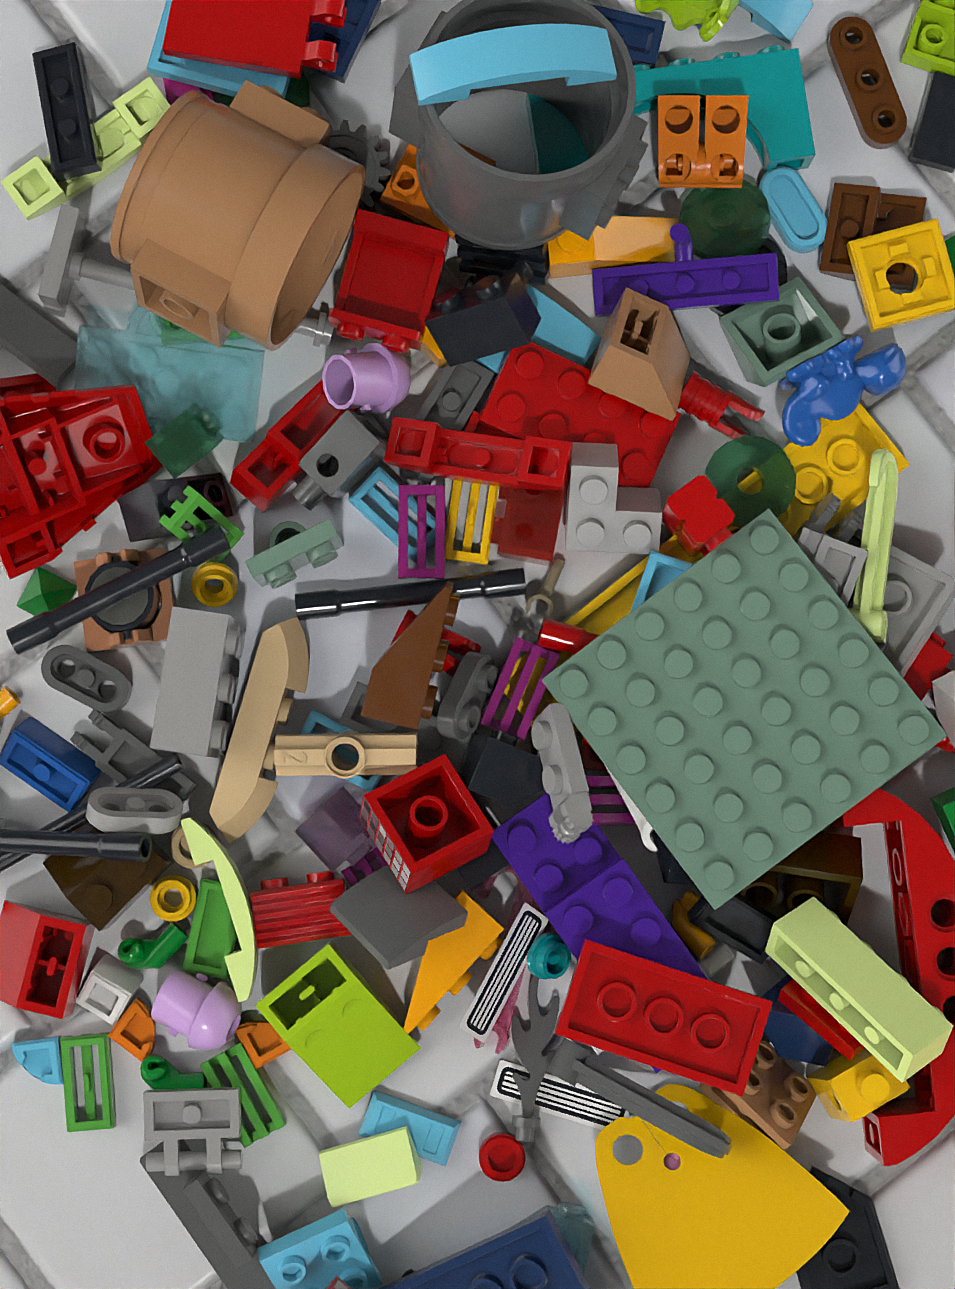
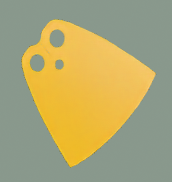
(712, 1218)

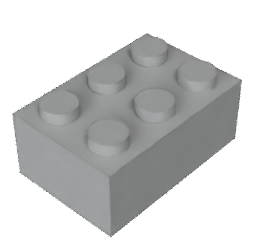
(197, 683)

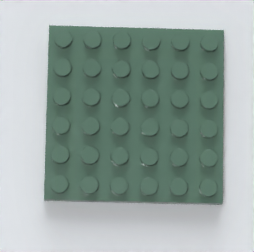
(743, 708)

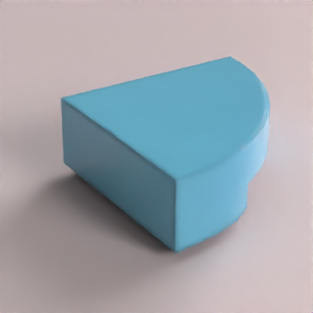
(41, 1058)

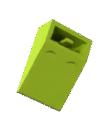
(338, 1024)

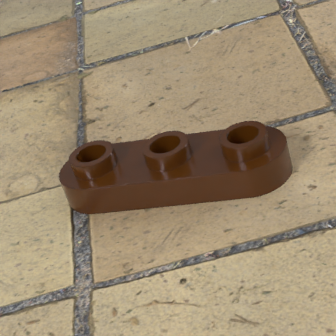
(866, 101)

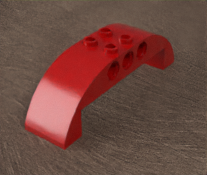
(919, 876)

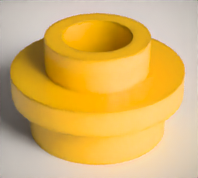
(214, 595)
(158, 897)

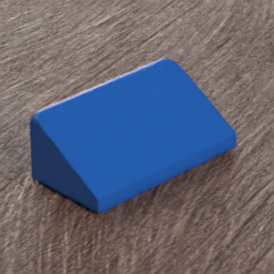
(49, 764)

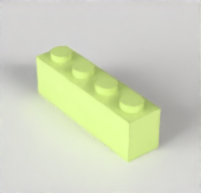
(858, 989)

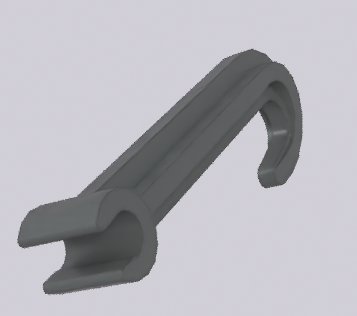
(576, 1066)

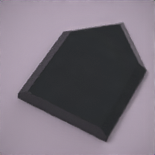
(856, 1251)

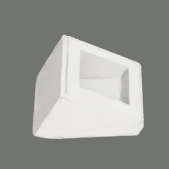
(109, 989)

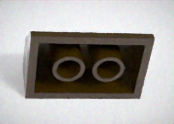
(820, 868)

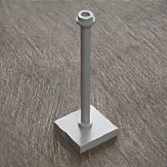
(68, 263)

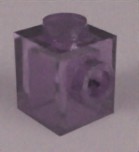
(336, 831)

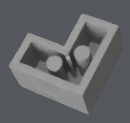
(604, 515)

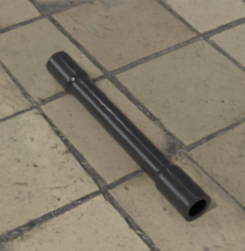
(335, 602)
(50, 623)
(109, 846)

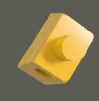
(856, 1084)

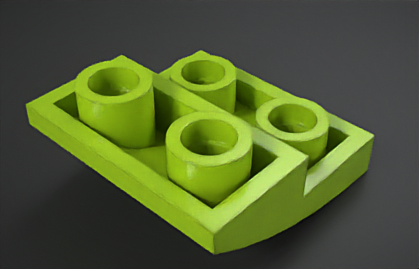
(932, 38)

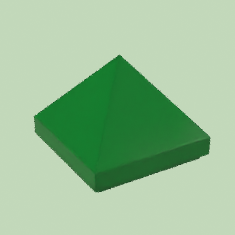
(45, 592)

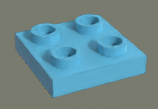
(319, 1254)

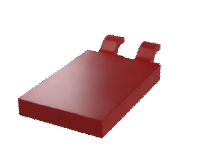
(254, 34)

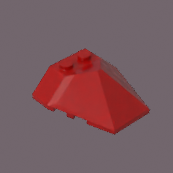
(64, 465)

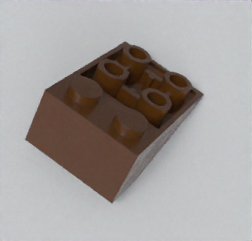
(401, 677)

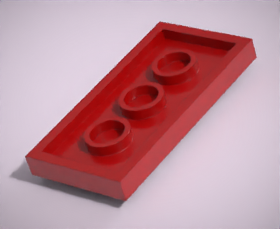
(551, 399)
(663, 1017)

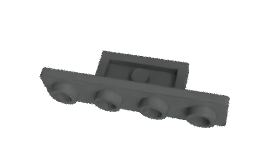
(212, 1224)

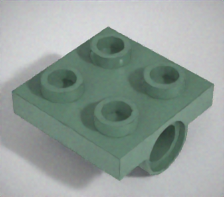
(279, 562)

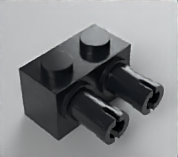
(484, 316)

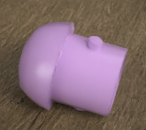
(367, 380)
(197, 1010)

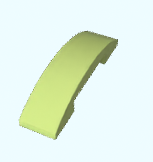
(118, 139)
(243, 962)

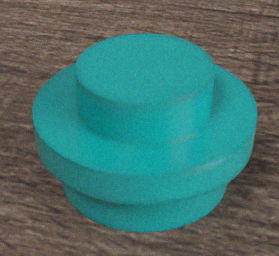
(548, 957)

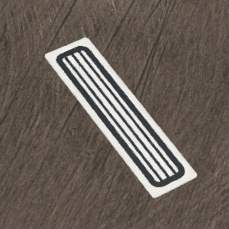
(503, 973)
(558, 1097)

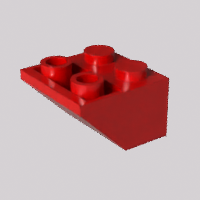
(42, 958)

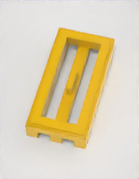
(465, 555)

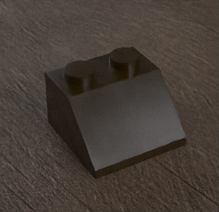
(105, 887)

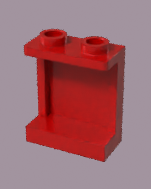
(389, 281)

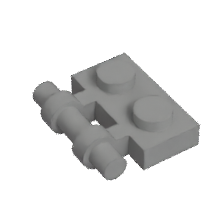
(192, 1115)

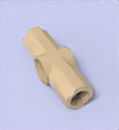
(316, 754)

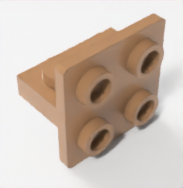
(773, 1099)

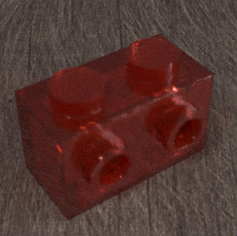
(528, 525)

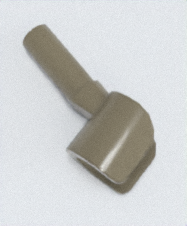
(547, 589)

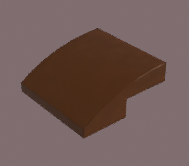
(863, 212)

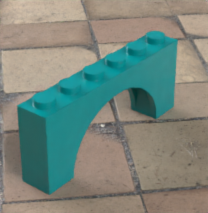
(775, 116)

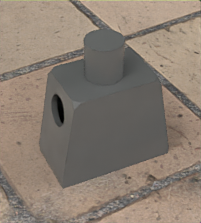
(355, 446)

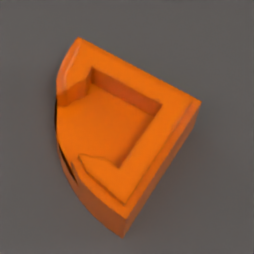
(136, 1030)
(261, 1042)

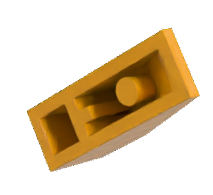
(621, 244)

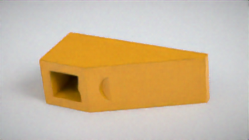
(447, 961)

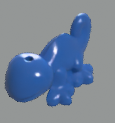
(834, 384)

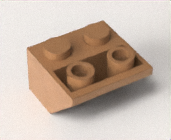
(642, 355)

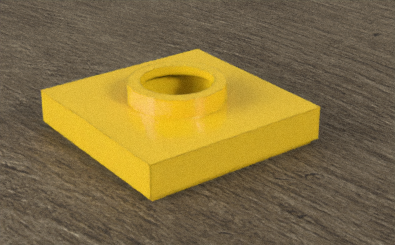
(922, 249)

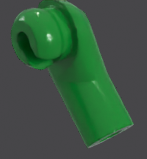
(152, 952)
(161, 1074)

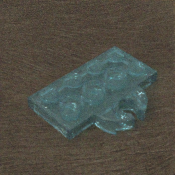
(173, 372)

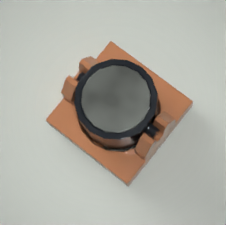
(130, 615)

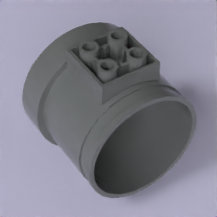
(524, 209)

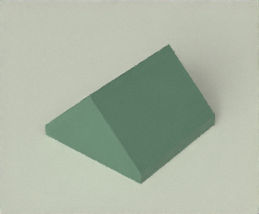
(779, 335)

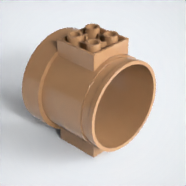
(236, 215)

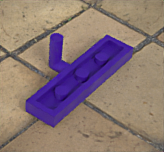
(689, 281)

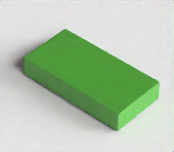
(211, 932)

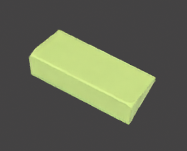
(370, 1166)

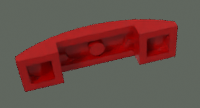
(477, 457)

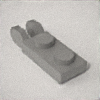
(562, 772)

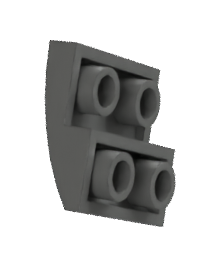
(397, 924)

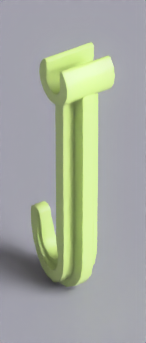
(877, 541)

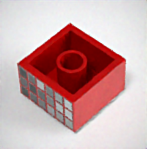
(425, 823)

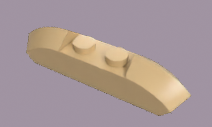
(241, 789)

